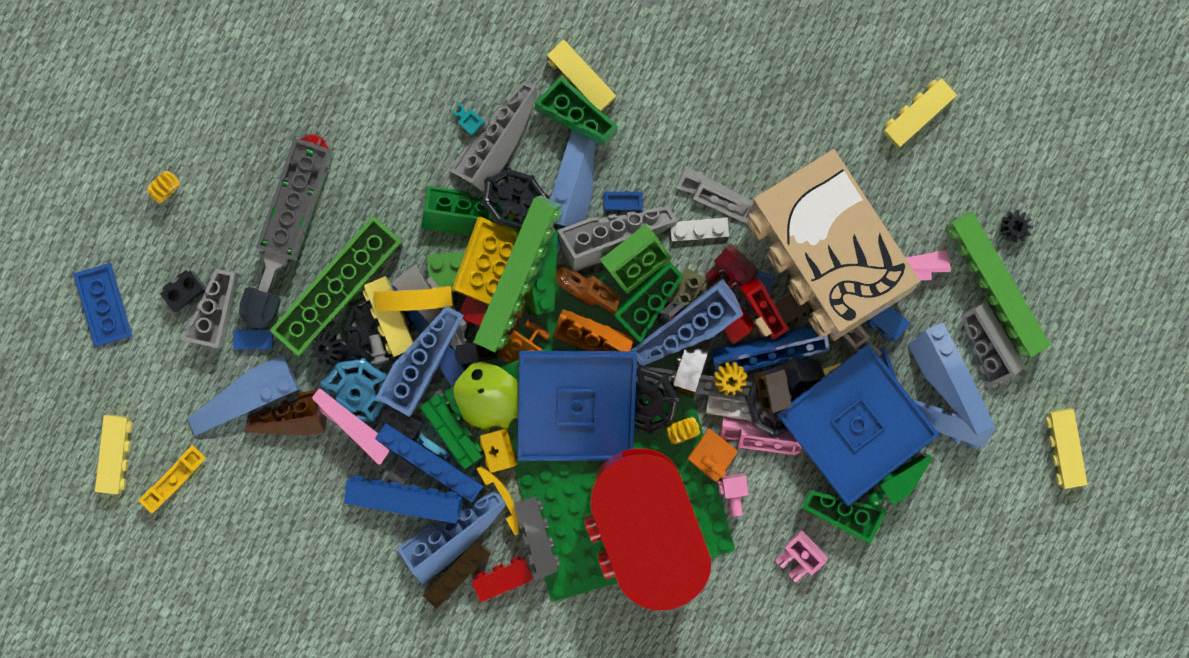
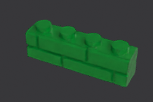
(451, 431)

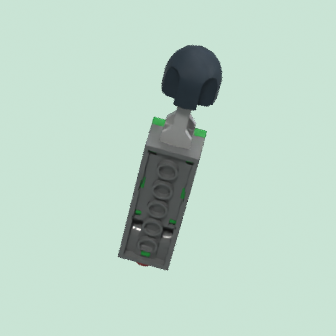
(287, 223)

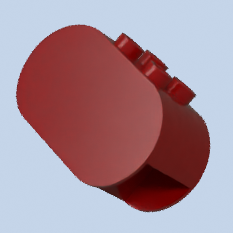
(647, 530)

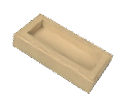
(761, 327)

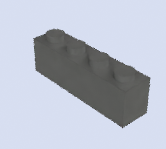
(536, 536)

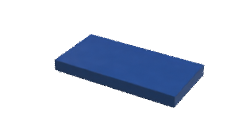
(103, 304)

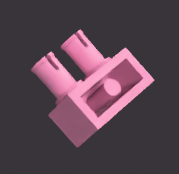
(733, 489)
(805, 552)

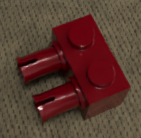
(734, 265)

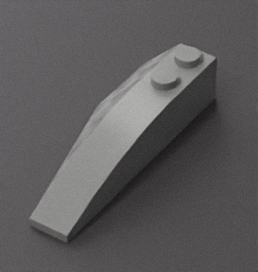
(491, 149)
(595, 237)

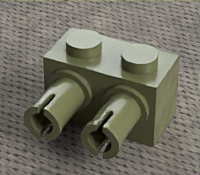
(688, 287)

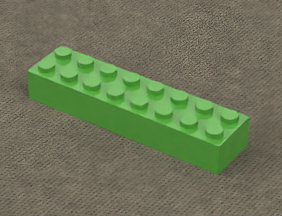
(517, 273)
(998, 285)
(336, 286)

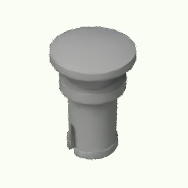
(378, 350)

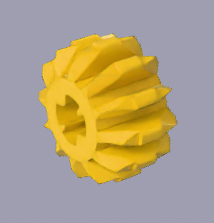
(163, 186)
(737, 381)
(683, 430)

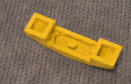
(413, 299)
(491, 477)
(172, 479)

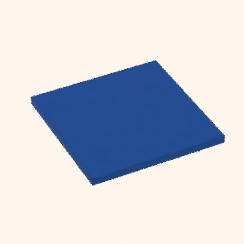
(575, 404)
(858, 424)

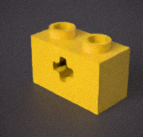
(498, 440)

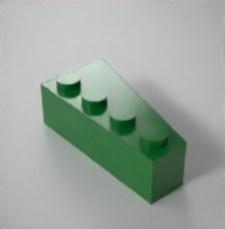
(576, 112)
(542, 292)
(648, 301)
(856, 519)

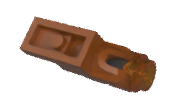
(588, 290)

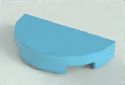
(432, 446)

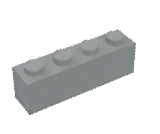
(213, 311)
(991, 345)

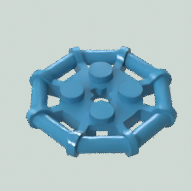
(356, 381)

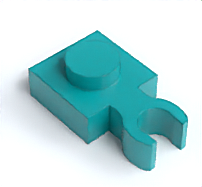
(469, 120)

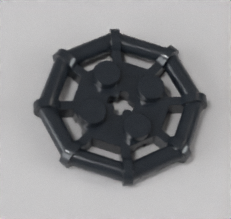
(505, 194)
(366, 323)
(656, 400)
(756, 418)

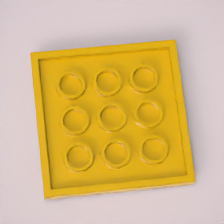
(485, 261)

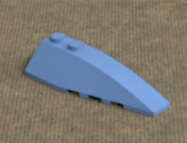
(575, 180)
(693, 324)
(418, 364)
(950, 377)
(246, 394)
(953, 426)
(445, 541)

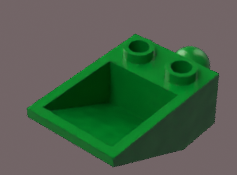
(900, 482)

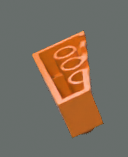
(589, 334)

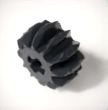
(1017, 218)
(327, 340)

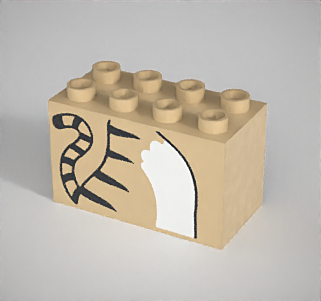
(831, 246)

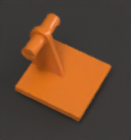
(518, 343)
(712, 455)

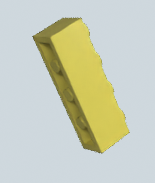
(580, 75)
(919, 113)
(391, 322)
(1066, 448)
(113, 453)

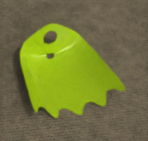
(492, 407)

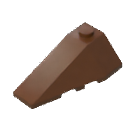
(291, 418)

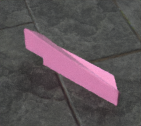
(927, 263)
(354, 427)
(756, 438)

